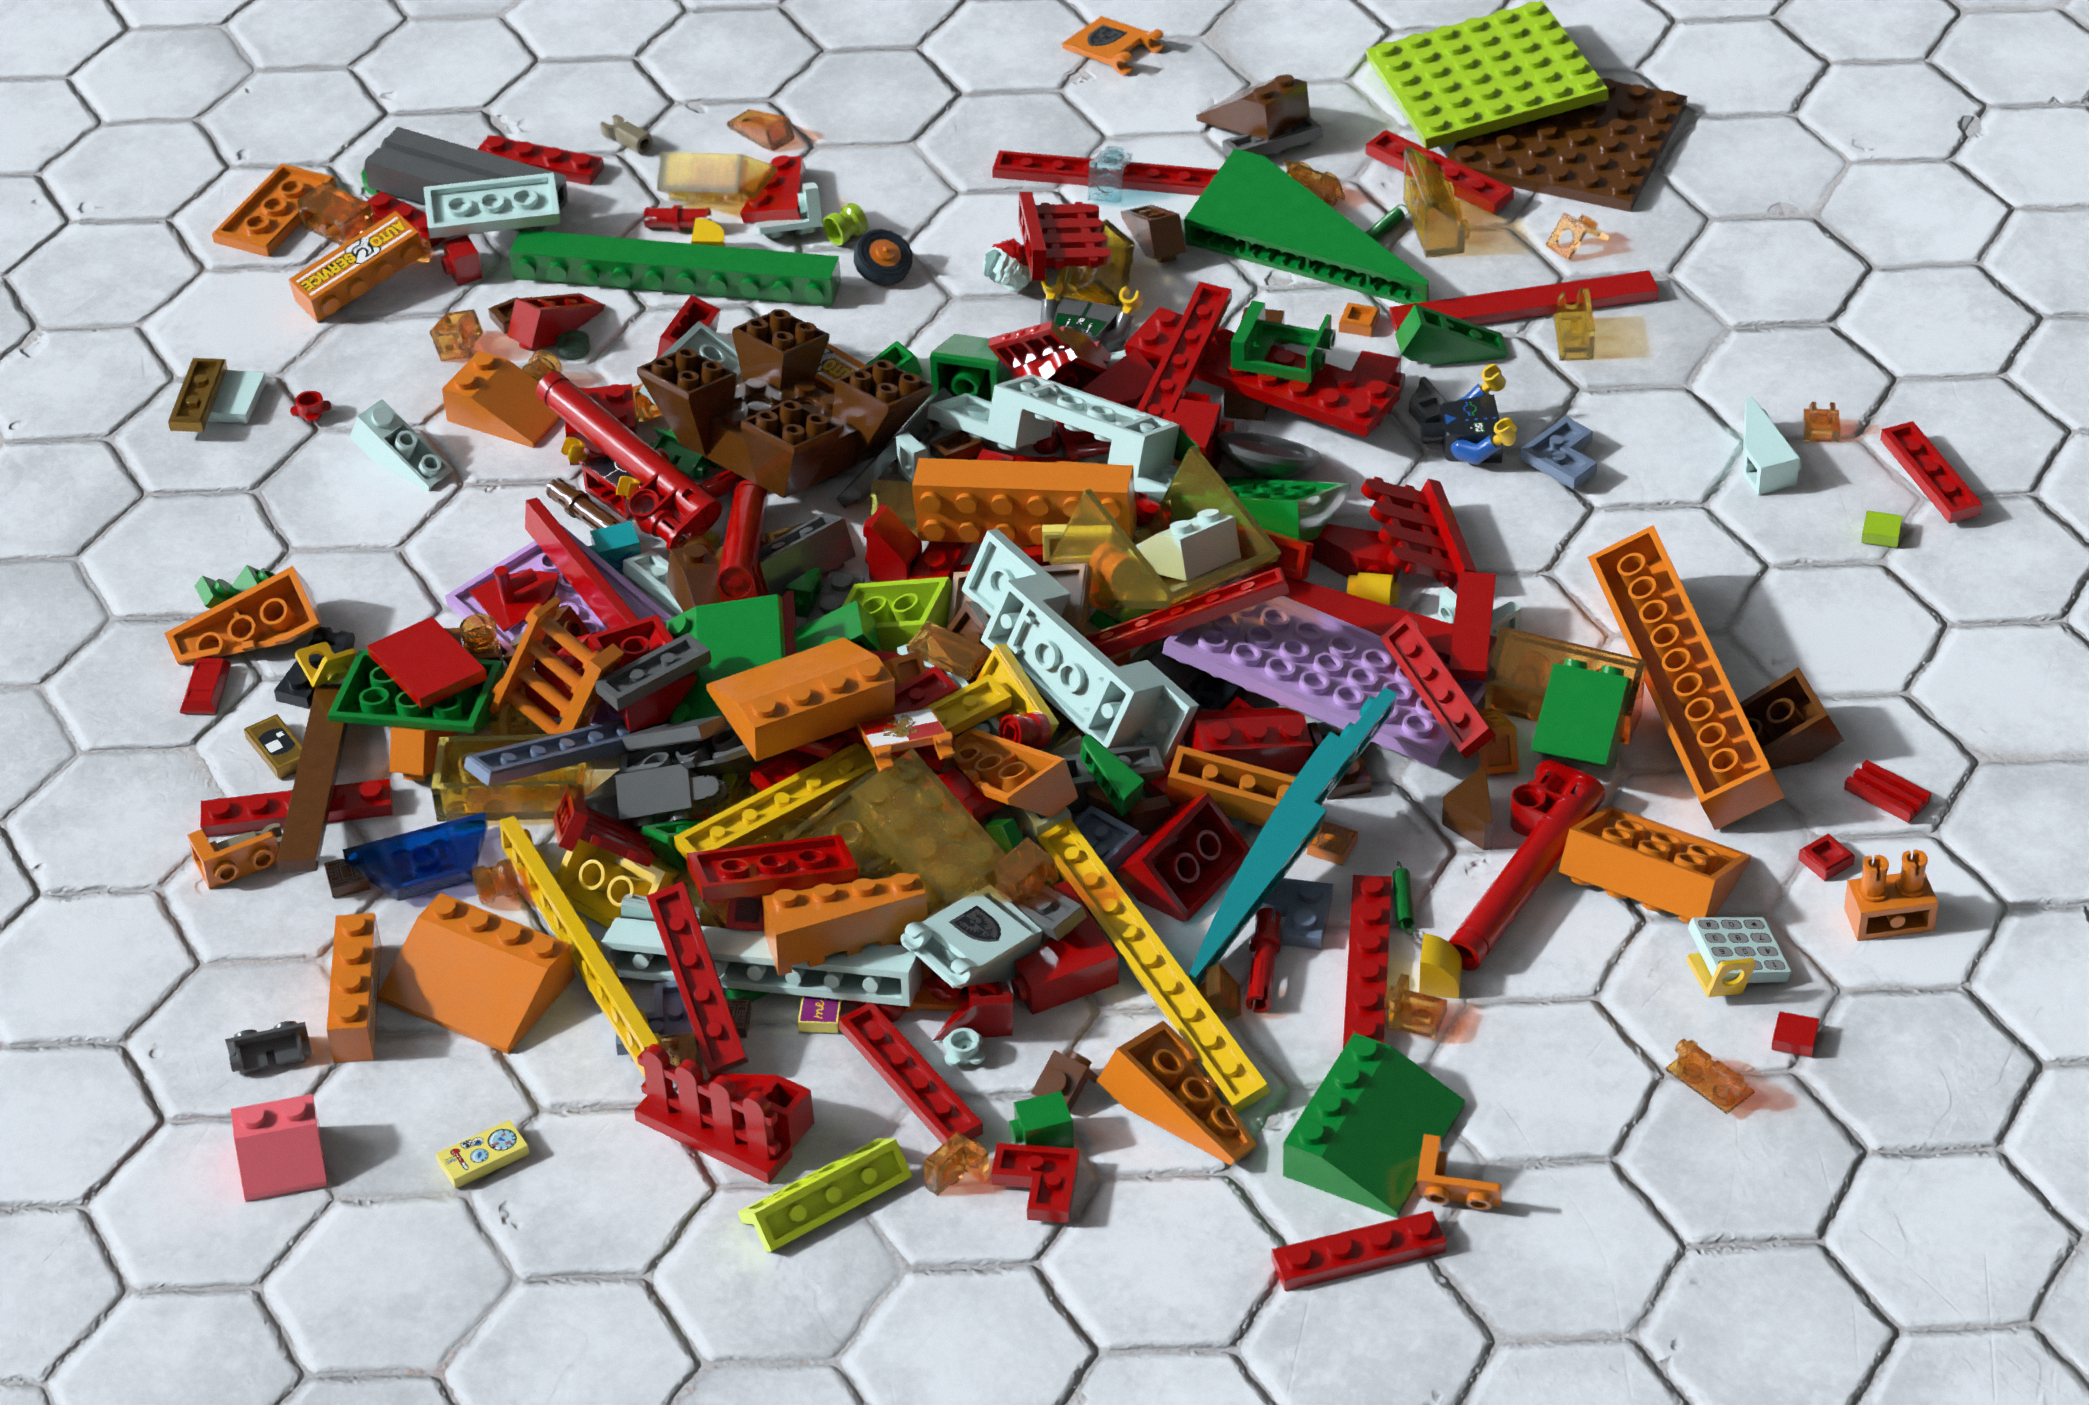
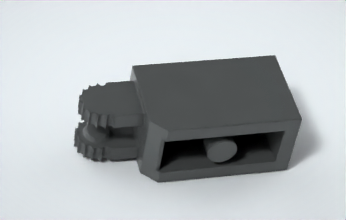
(666, 795)

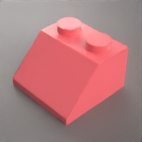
(279, 1147)

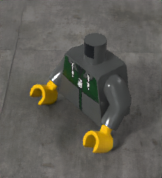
(1096, 320)

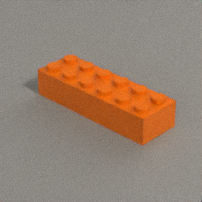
(968, 497)

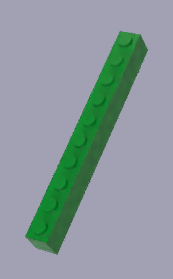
(675, 267)

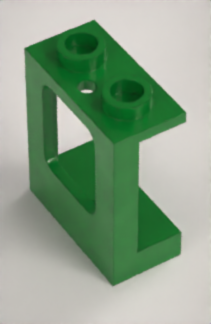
(1257, 336)

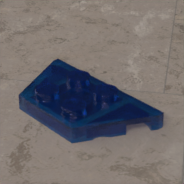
(422, 858)

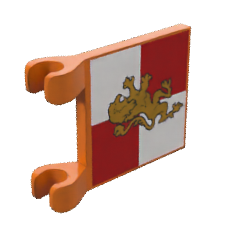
(903, 733)

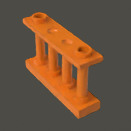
(585, 701)

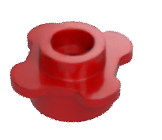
(310, 406)
(940, 989)

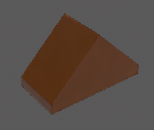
(1468, 810)

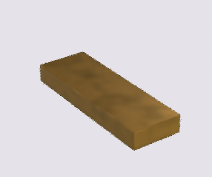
(197, 394)

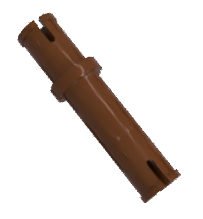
(578, 505)

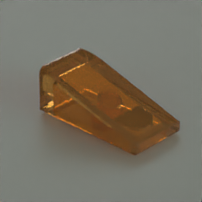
(763, 128)

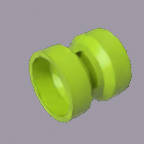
(843, 225)

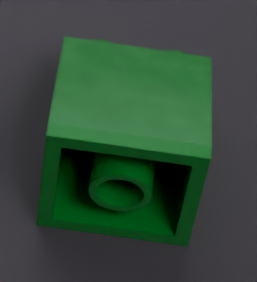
(967, 366)
(1583, 714)

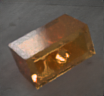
(334, 213)

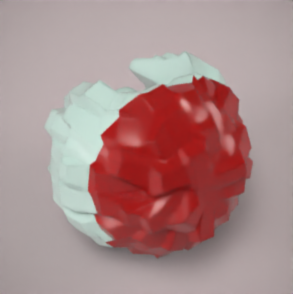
(1007, 265)

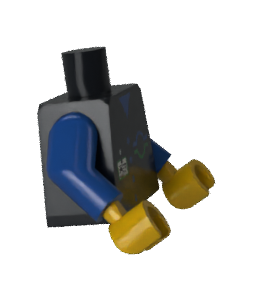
(1471, 425)

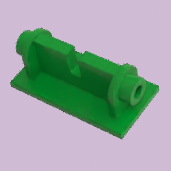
(690, 462)

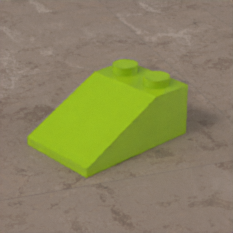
(903, 607)

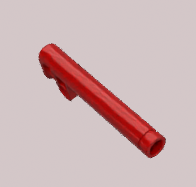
(676, 502)
(740, 568)
(1543, 814)

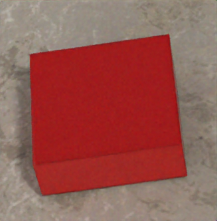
(1826, 857)
(1795, 1034)

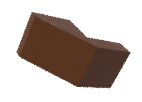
(1143, 816)

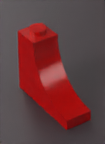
(1068, 967)

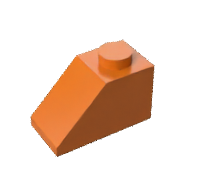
(414, 751)

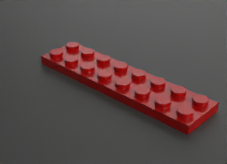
(1332, 397)

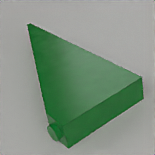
(1276, 222)

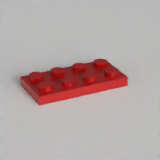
(771, 867)

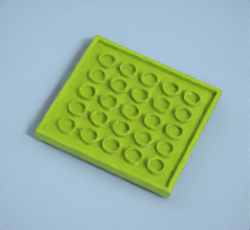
(1486, 74)

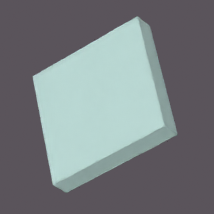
(237, 396)

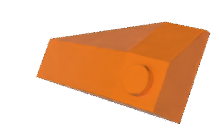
(255, 619)
(1015, 773)
(1163, 1084)

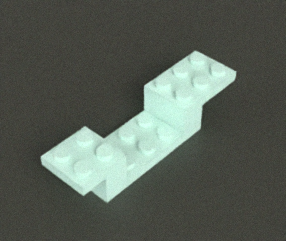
(1025, 413)
(1100, 698)

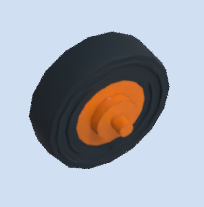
(883, 257)

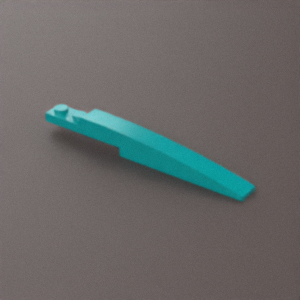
(1289, 830)

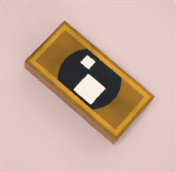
(275, 745)

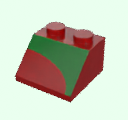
(1199, 427)

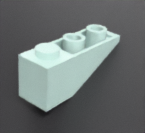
(398, 447)
(1767, 456)

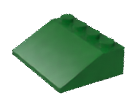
(1290, 506)
(739, 638)
(375, 699)
(1369, 1126)

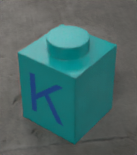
(615, 544)

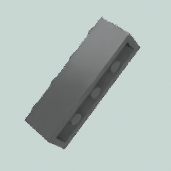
(815, 544)

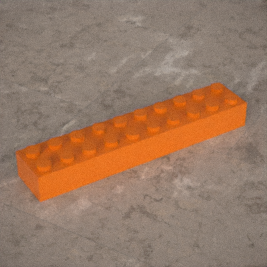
(1685, 679)

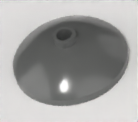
(1267, 455)

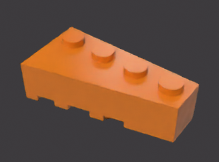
(840, 918)

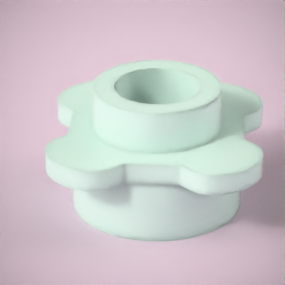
(963, 1047)

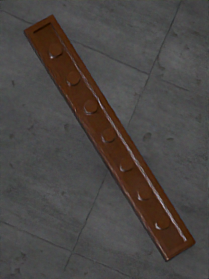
(313, 786)

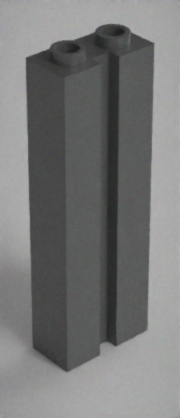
(418, 161)

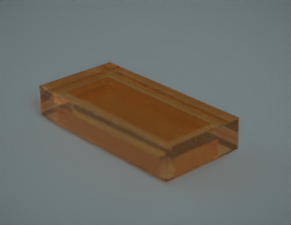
(948, 650)

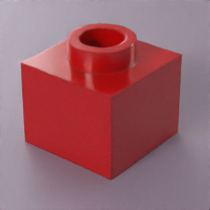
(461, 260)

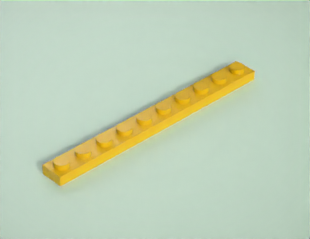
(830, 777)
(587, 953)
(1154, 966)

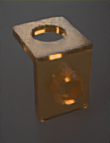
(1579, 228)

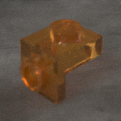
(1414, 1010)

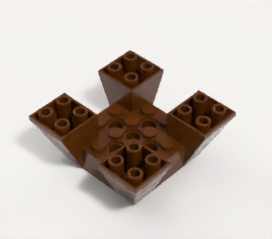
(776, 421)

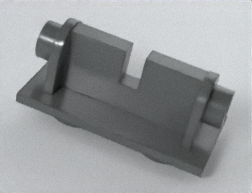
(249, 1048)

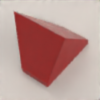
(983, 1009)

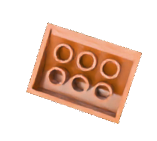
(805, 697)
(1651, 863)
(477, 973)

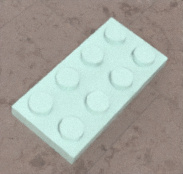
(491, 205)

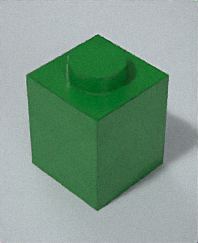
(1042, 1122)

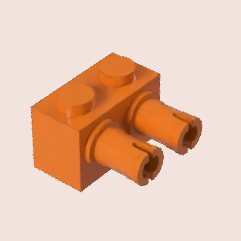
(1891, 903)

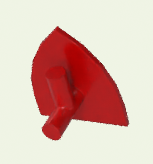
(513, 595)

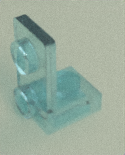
(1107, 175)

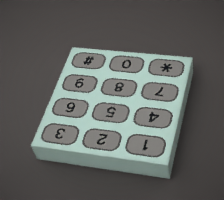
(1736, 939)

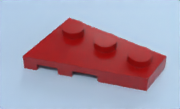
(780, 195)

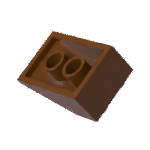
(1262, 109)
(1790, 721)

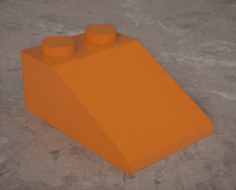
(498, 400)

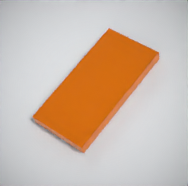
(270, 211)

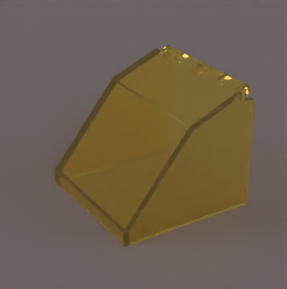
(1121, 572)

